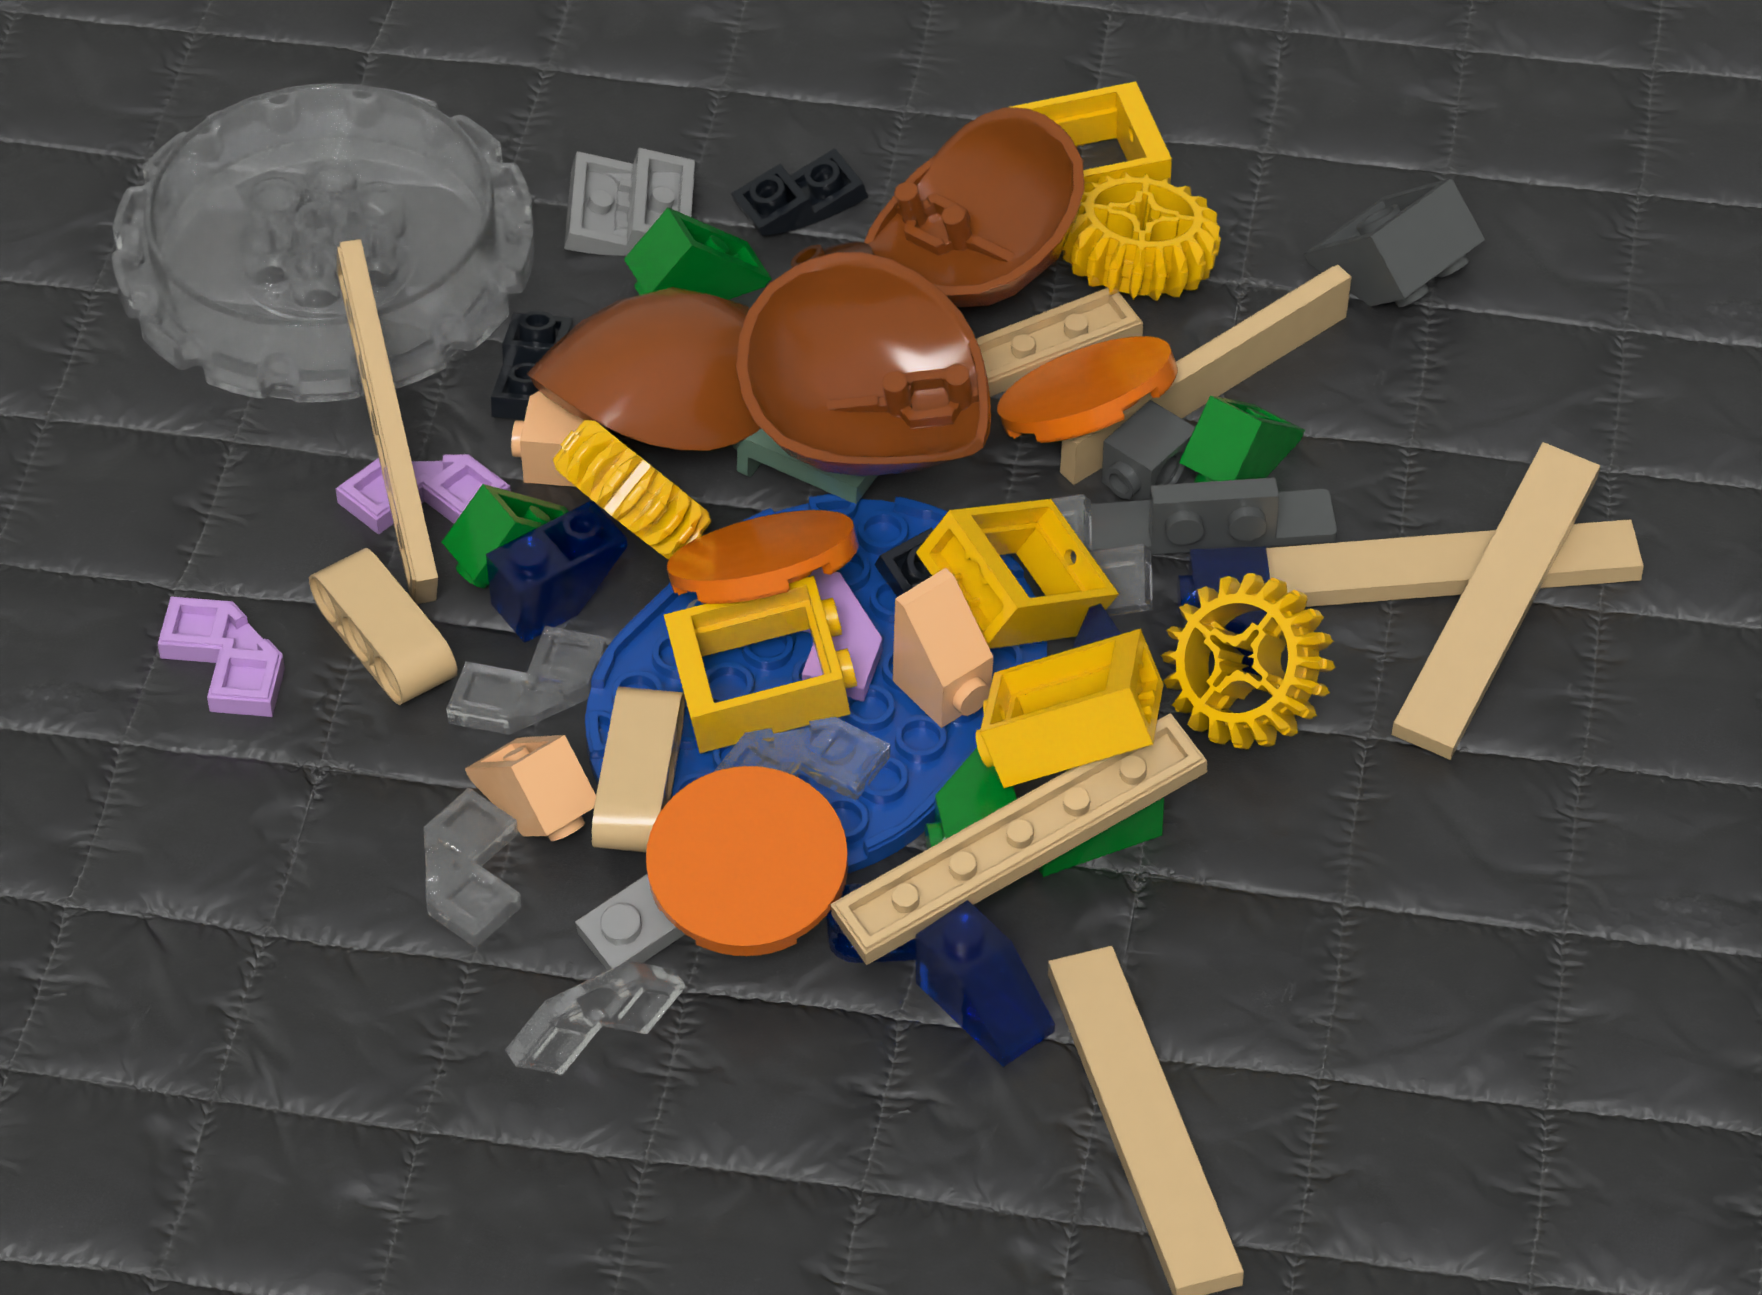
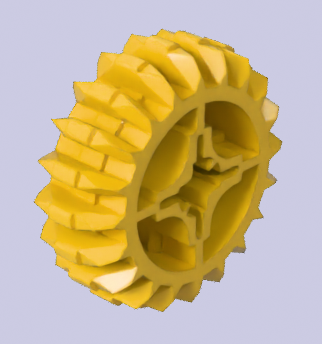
(1142, 237)
(630, 489)
(1213, 696)

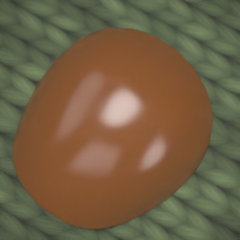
(986, 207)
(863, 368)
(654, 370)

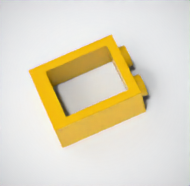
(1108, 115)
(971, 546)
(727, 626)
(1070, 709)

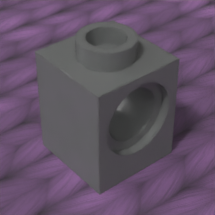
(1146, 453)

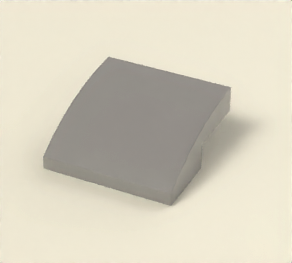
(619, 201)

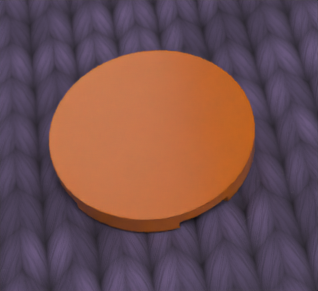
(1087, 388)
(762, 555)
(747, 860)

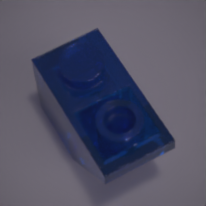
(553, 569)

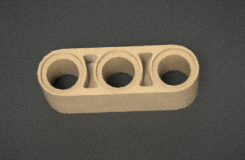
(383, 626)
(637, 766)

